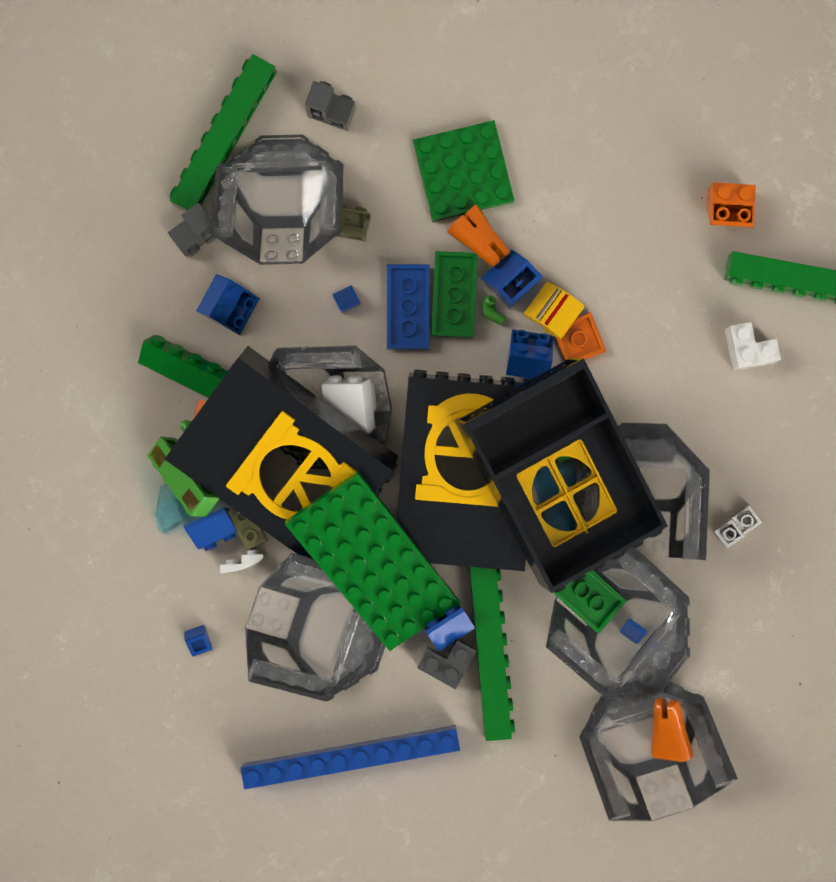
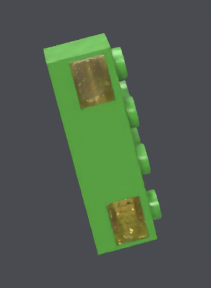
(192, 496)

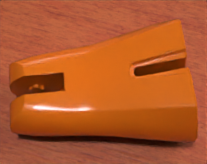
(478, 235)
(669, 732)

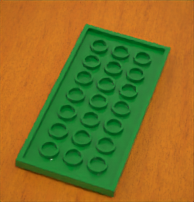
(372, 561)

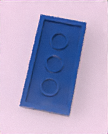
(408, 306)

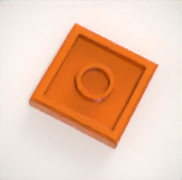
(581, 339)

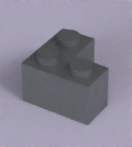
(329, 108)
(193, 231)
(449, 668)

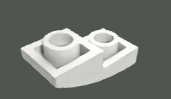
(738, 526)
(252, 558)

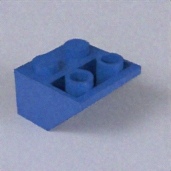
(512, 278)
(228, 304)
(529, 354)
(449, 627)

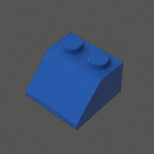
(211, 529)

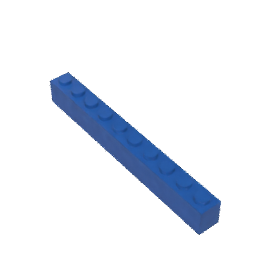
(350, 757)

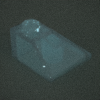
(169, 512)

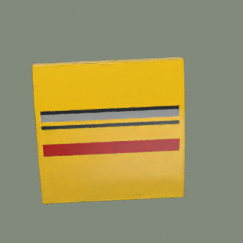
(554, 310)

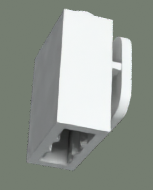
(352, 398)

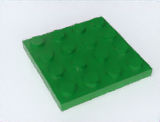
(463, 170)

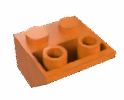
(731, 204)

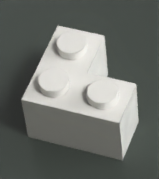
(745, 351)

